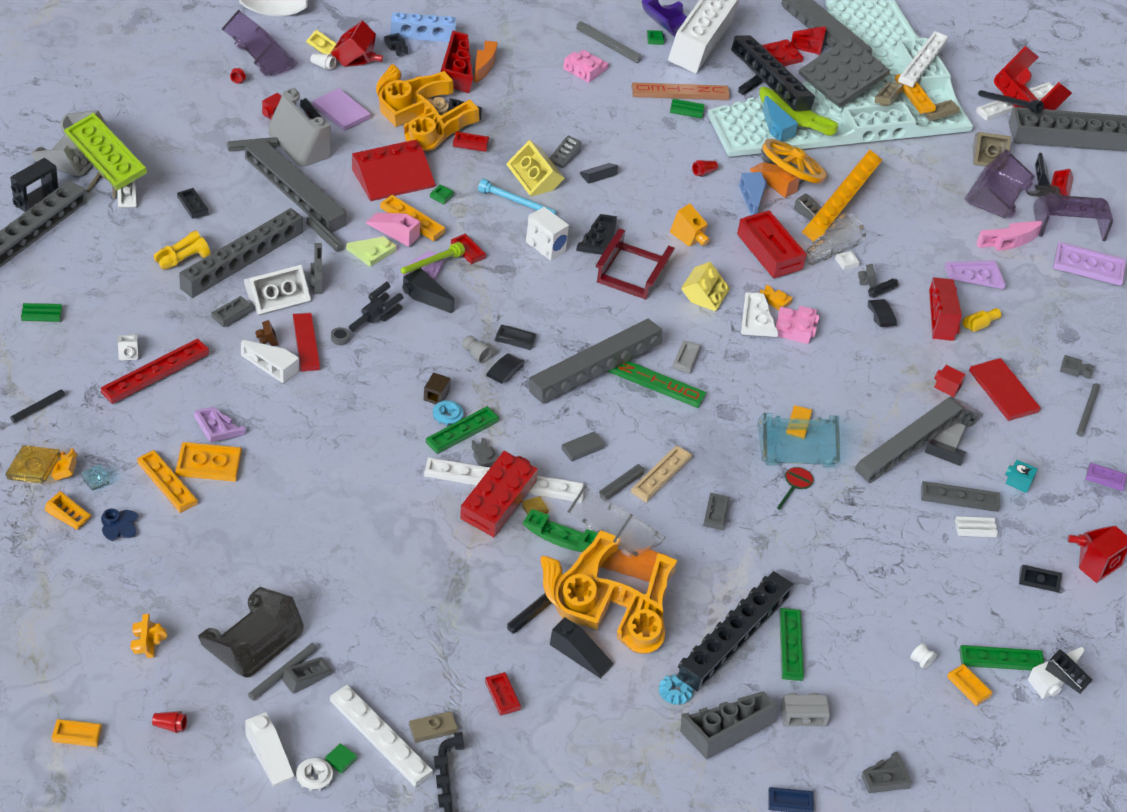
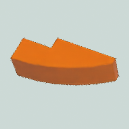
(485, 60)

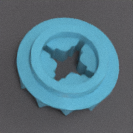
(451, 408)
(674, 696)

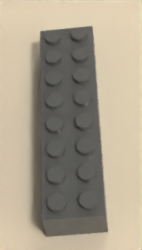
(1069, 129)

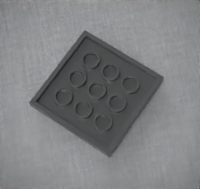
(844, 72)

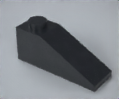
(427, 291)
(579, 647)

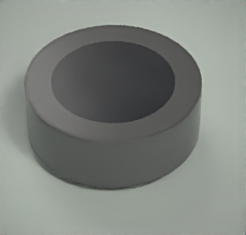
(340, 336)

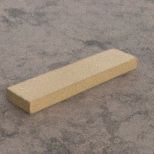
(661, 473)

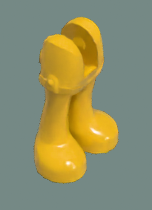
(193, 243)

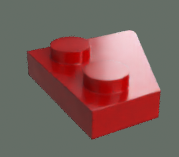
(809, 39)

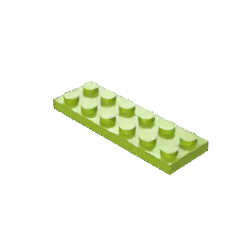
(105, 151)

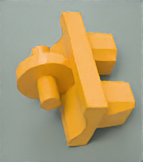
(149, 636)

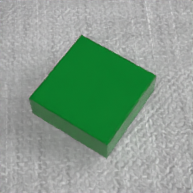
(655, 37)
(442, 194)
(341, 758)

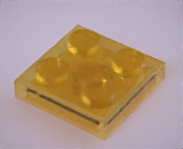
(33, 464)

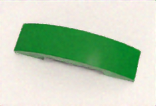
(558, 534)

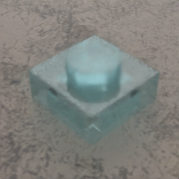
(95, 477)

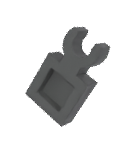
(1074, 367)
(484, 455)

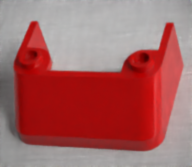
(1016, 75)

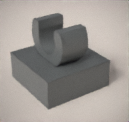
(868, 277)

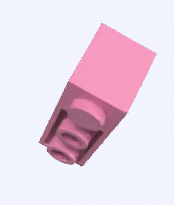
(396, 225)

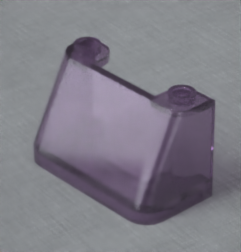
(1000, 185)

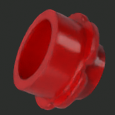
(234, 75)

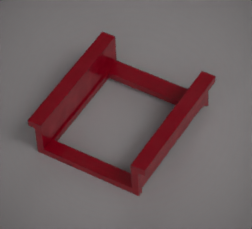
(610, 254)

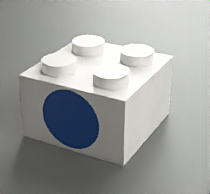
(547, 233)

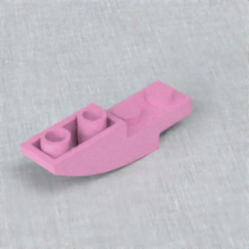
(1011, 237)

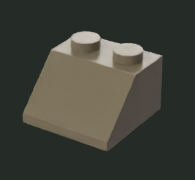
(988, 147)

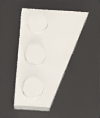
(757, 316)

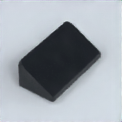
(1041, 171)
(600, 172)
(945, 452)
(1040, 578)

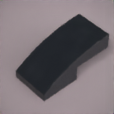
(882, 313)
(504, 368)

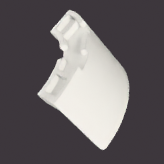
(275, 7)

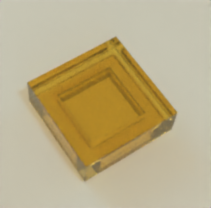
(535, 503)

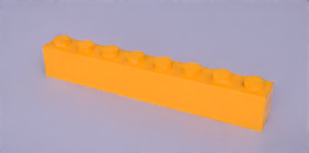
(842, 196)

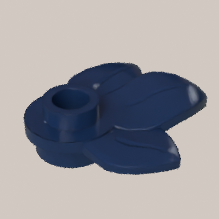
(118, 523)

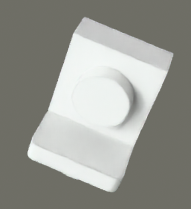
(128, 347)

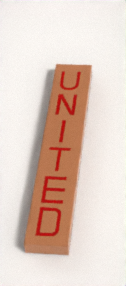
(680, 91)

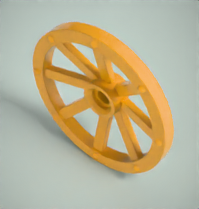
(797, 157)

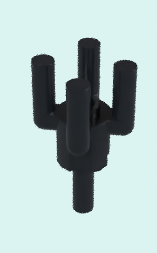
(378, 307)

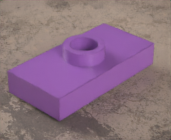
(1106, 476)

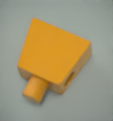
(690, 226)

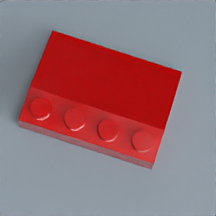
(392, 170)

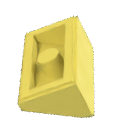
(321, 42)

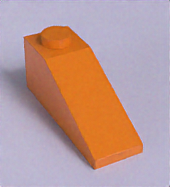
(778, 178)
(637, 567)

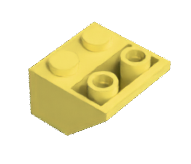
(705, 287)

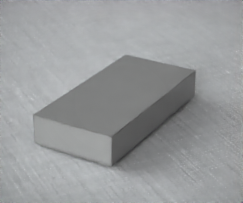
(686, 356)

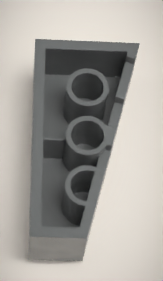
(728, 724)

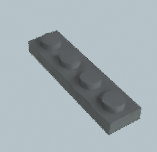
(960, 496)

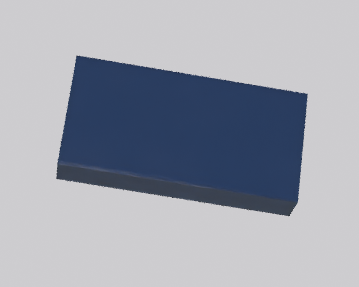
(790, 800)

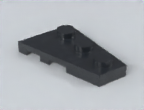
(599, 235)

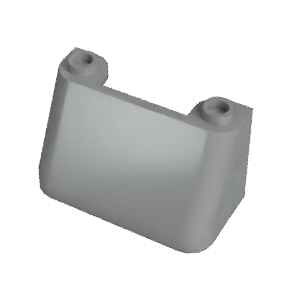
(299, 137)
(65, 153)

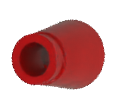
(703, 167)
(170, 721)

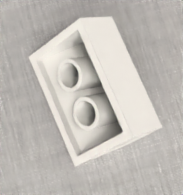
(277, 289)

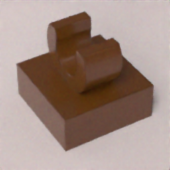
(267, 334)

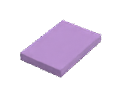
(341, 109)

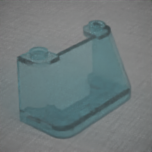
(818, 446)

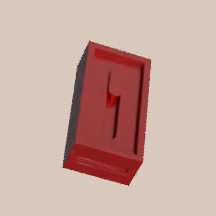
(771, 244)
(499, 493)

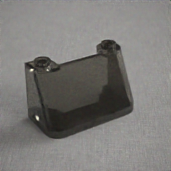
(259, 635)

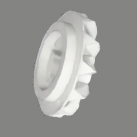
(320, 768)

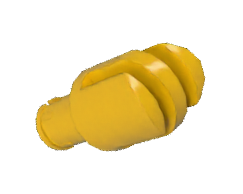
(981, 319)

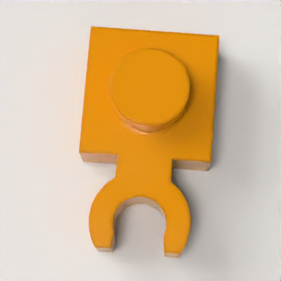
(776, 299)
(65, 467)

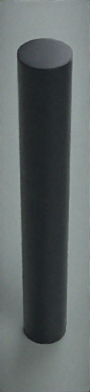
(37, 406)

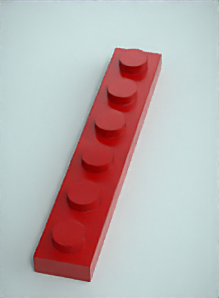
(154, 371)

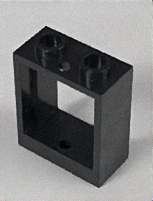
(41, 170)

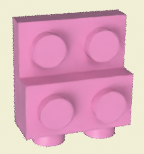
(584, 65)
(797, 324)

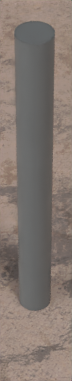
(1088, 409)
(261, 688)

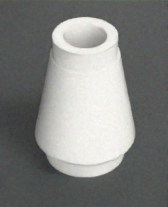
(325, 61)

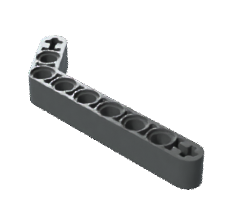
(916, 436)

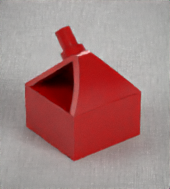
(356, 46)
(1101, 551)

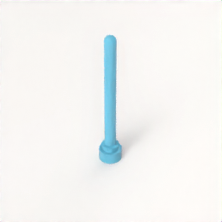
(486, 186)

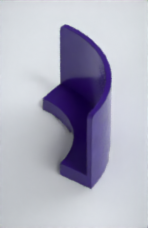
(669, 16)

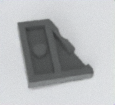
(316, 269)
(887, 775)

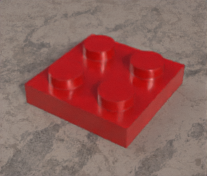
(784, 52)

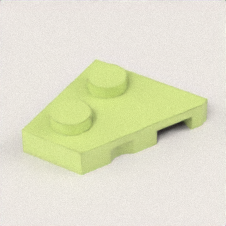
(371, 250)

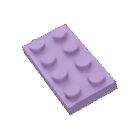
(1089, 263)

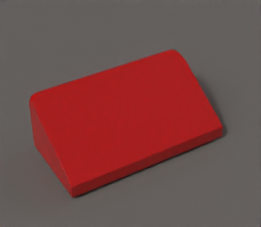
(1063, 180)

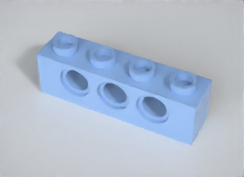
(423, 26)

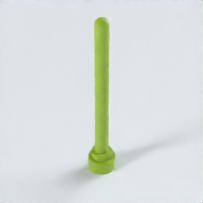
(455, 250)

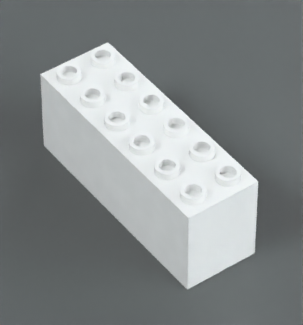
(701, 32)

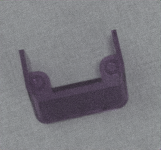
(265, 50)
(1074, 207)

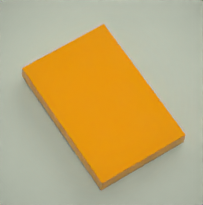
(208, 461)

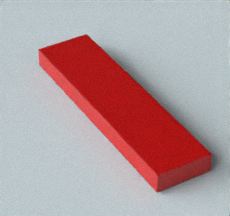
(306, 342)

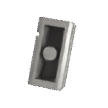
(804, 710)

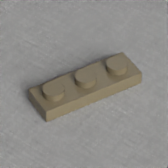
(888, 93)

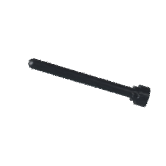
(1035, 106)

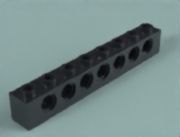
(773, 73)
(734, 631)

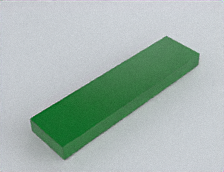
(462, 430)
(791, 644)
(1000, 657)

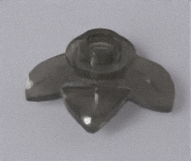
(1043, 190)

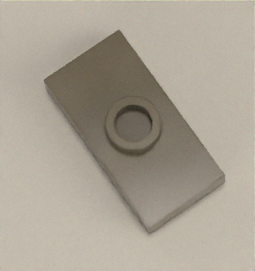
(943, 110)
(433, 727)

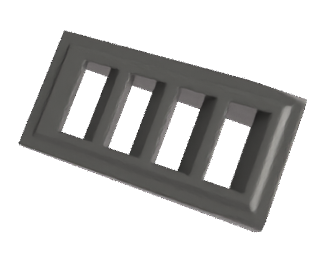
(567, 151)
(806, 206)
(296, 682)

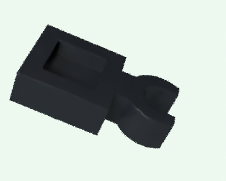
(396, 42)

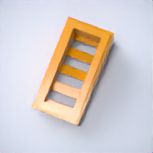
(60, 498)

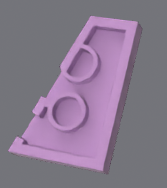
(976, 272)

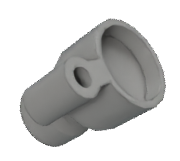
(479, 350)

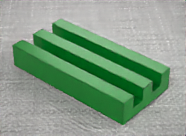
(687, 108)
(41, 312)

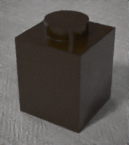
(437, 388)

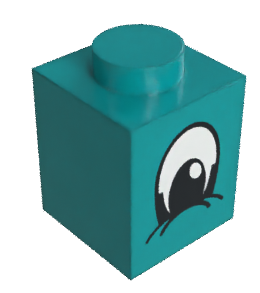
(1020, 475)

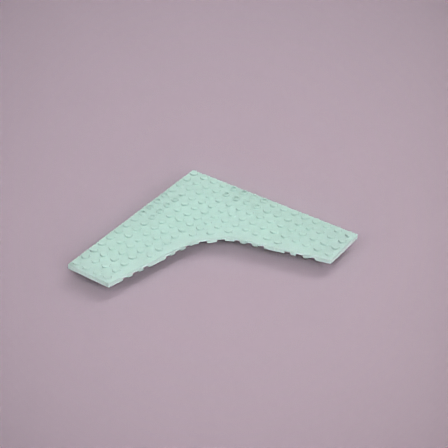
(894, 44)

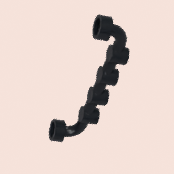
(441, 763)

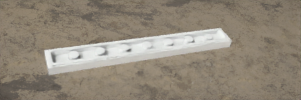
(473, 474)

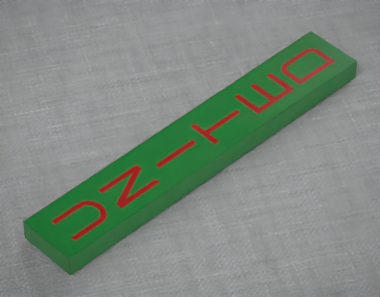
(660, 383)

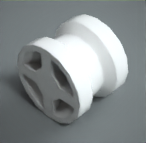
(923, 656)

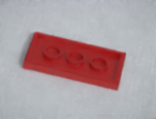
(1004, 389)

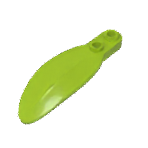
(803, 118)

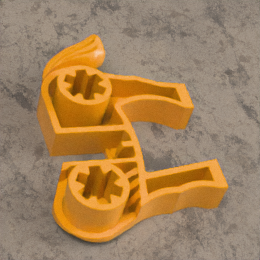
(407, 101)
(585, 597)

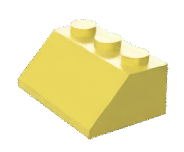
(535, 169)

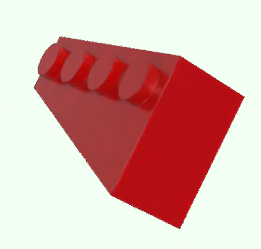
(457, 62)
(944, 309)

